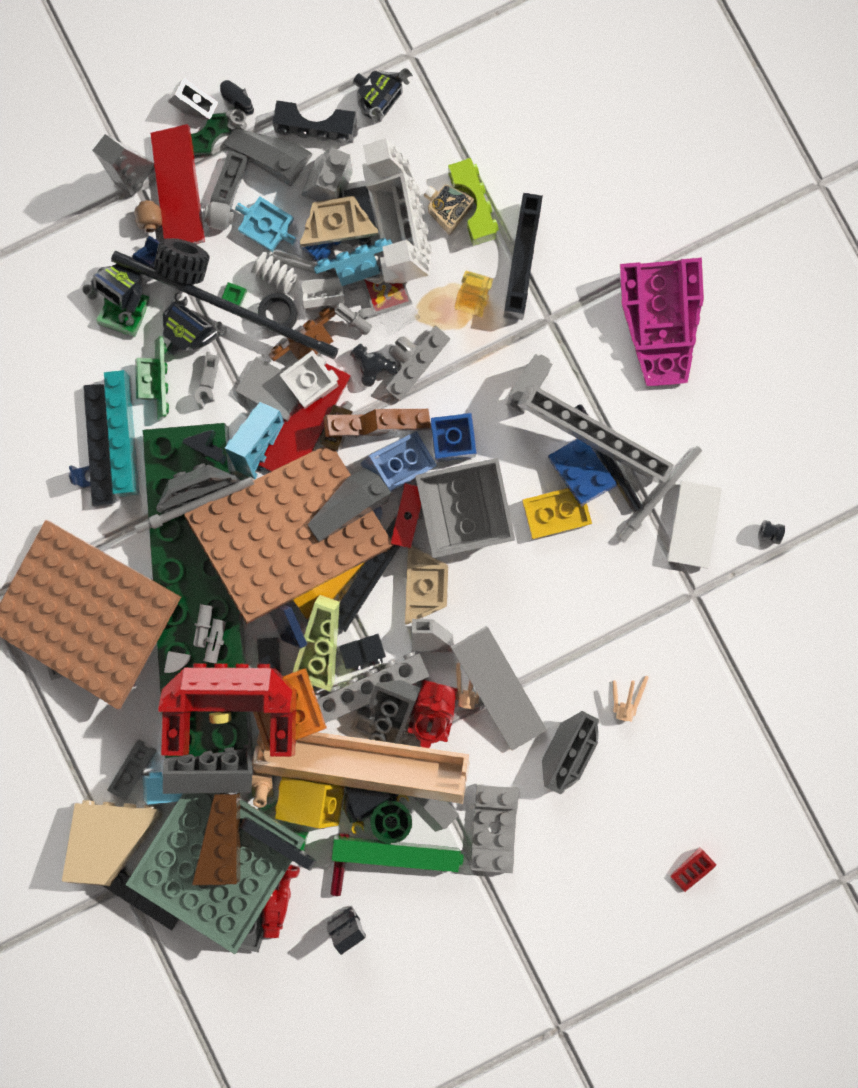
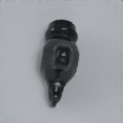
(372, 364)

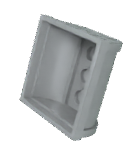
(465, 507)

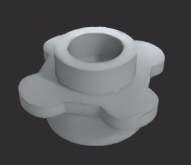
(236, 114)

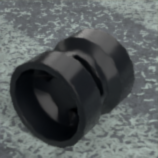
(771, 532)

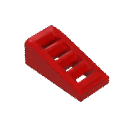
(704, 870)

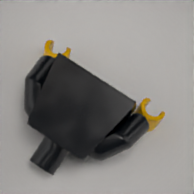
(360, 804)

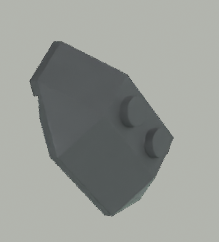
(193, 485)
(570, 751)

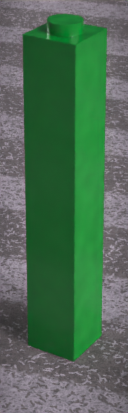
(397, 854)

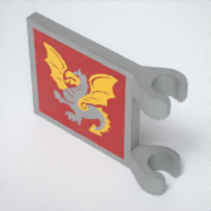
(376, 294)

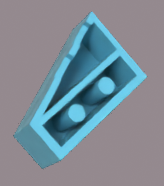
(253, 438)
(154, 789)

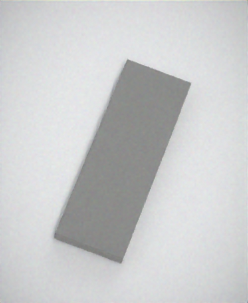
(499, 688)

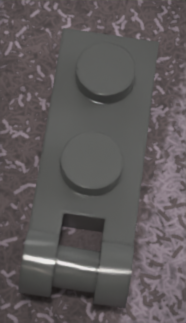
(230, 178)
(131, 770)

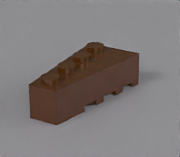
(221, 844)

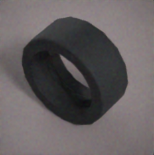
(279, 297)

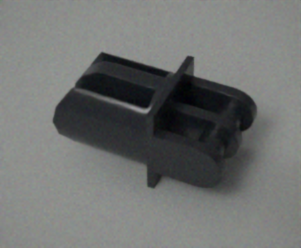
(236, 97)

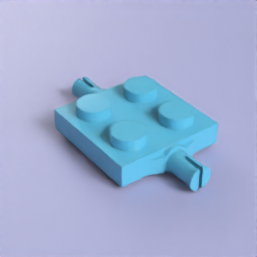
(265, 224)

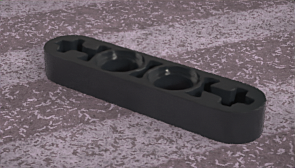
(278, 843)

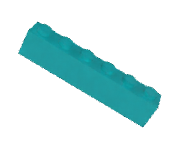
(121, 433)

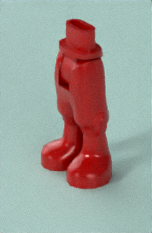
(276, 908)

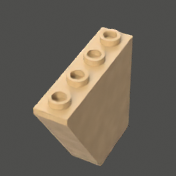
(105, 840)

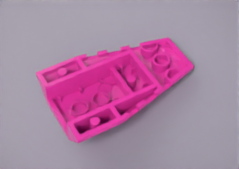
(663, 316)

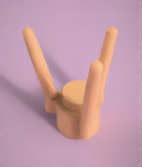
(467, 698)
(627, 710)

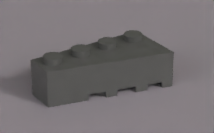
(210, 772)

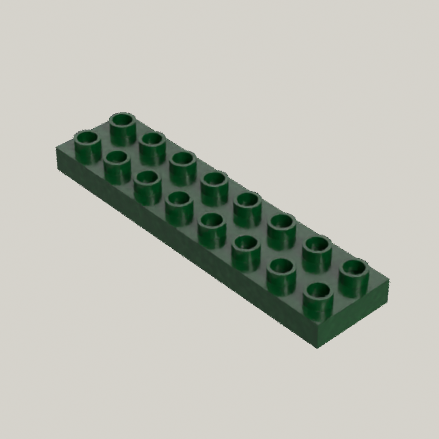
(187, 571)

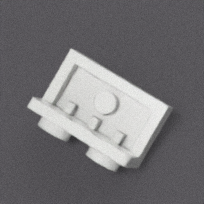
(322, 292)

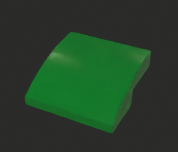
(110, 316)

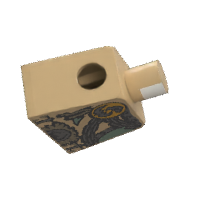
(448, 206)

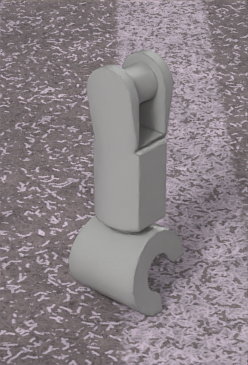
(207, 379)

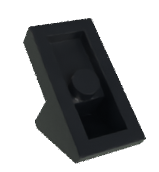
(201, 444)

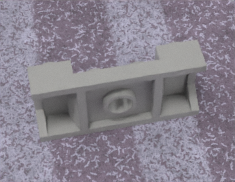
(494, 850)

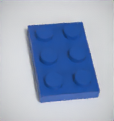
(581, 471)

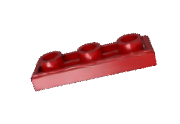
(404, 528)

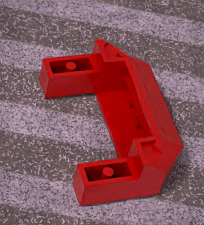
(228, 690)

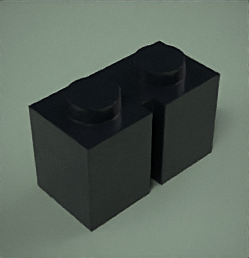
(362, 652)

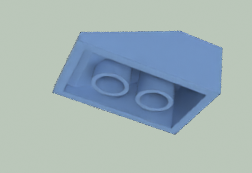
(400, 461)

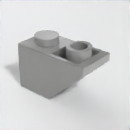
(430, 636)

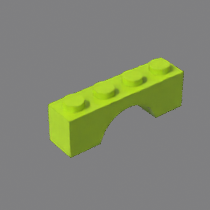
(465, 179)

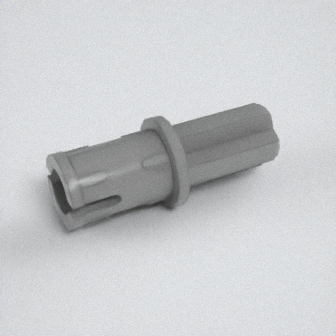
(353, 319)
(202, 626)

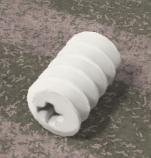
(272, 272)

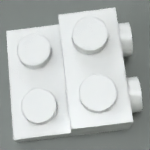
(310, 379)

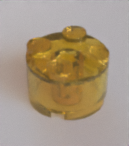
(473, 293)

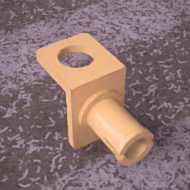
(261, 788)

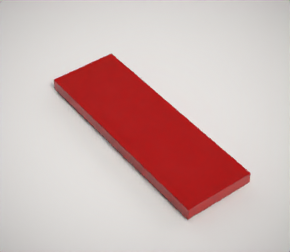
(177, 184)
(304, 427)

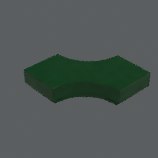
(205, 139)

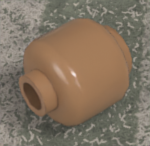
(148, 216)

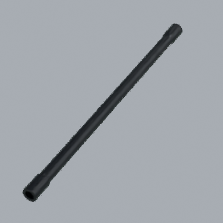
(320, 346)

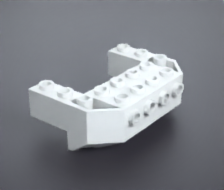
(397, 212)

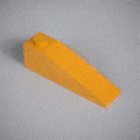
(329, 589)

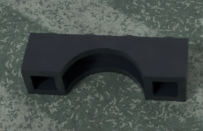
(337, 127)

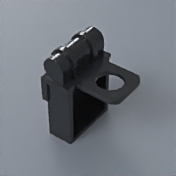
(345, 930)

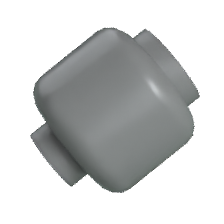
(218, 215)

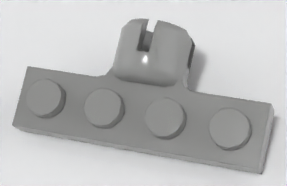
(414, 360)

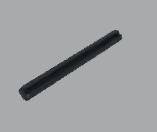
(619, 477)

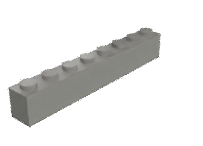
(595, 434)

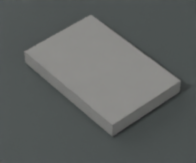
(265, 385)

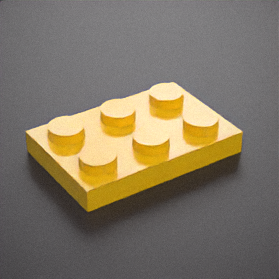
(555, 513)

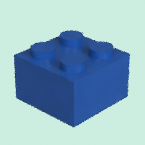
(453, 437)

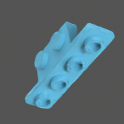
(354, 265)

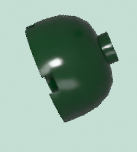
(391, 831)

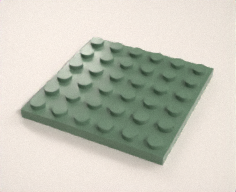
(216, 911)

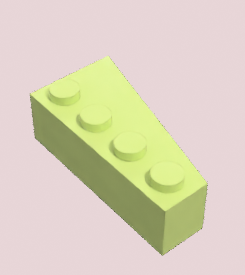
(321, 647)

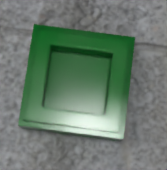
(234, 293)

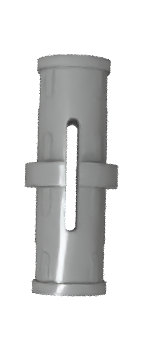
(211, 656)

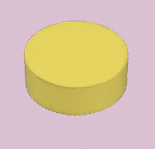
(220, 717)

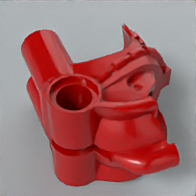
(433, 705)

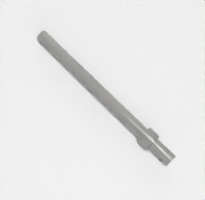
(157, 520)
(635, 523)

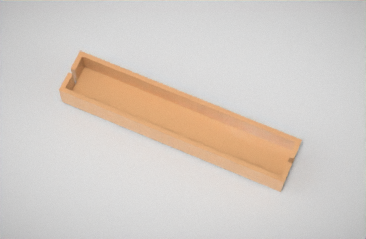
(371, 766)

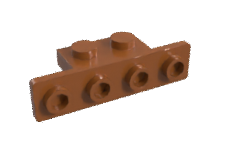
(311, 328)

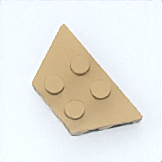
(336, 221)
(425, 585)

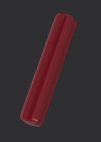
(338, 874)

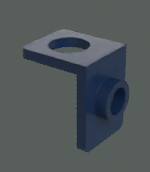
(77, 476)

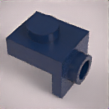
(148, 252)

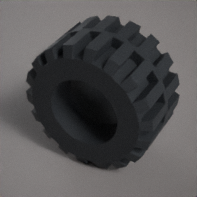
(181, 261)

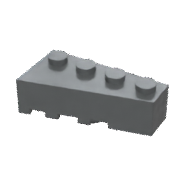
(123, 164)

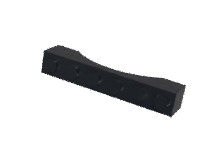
(522, 256)

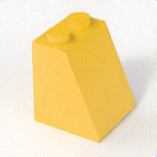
(309, 803)

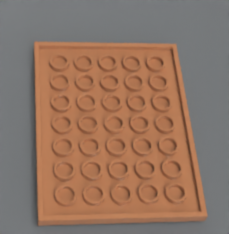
(263, 539)
(84, 613)

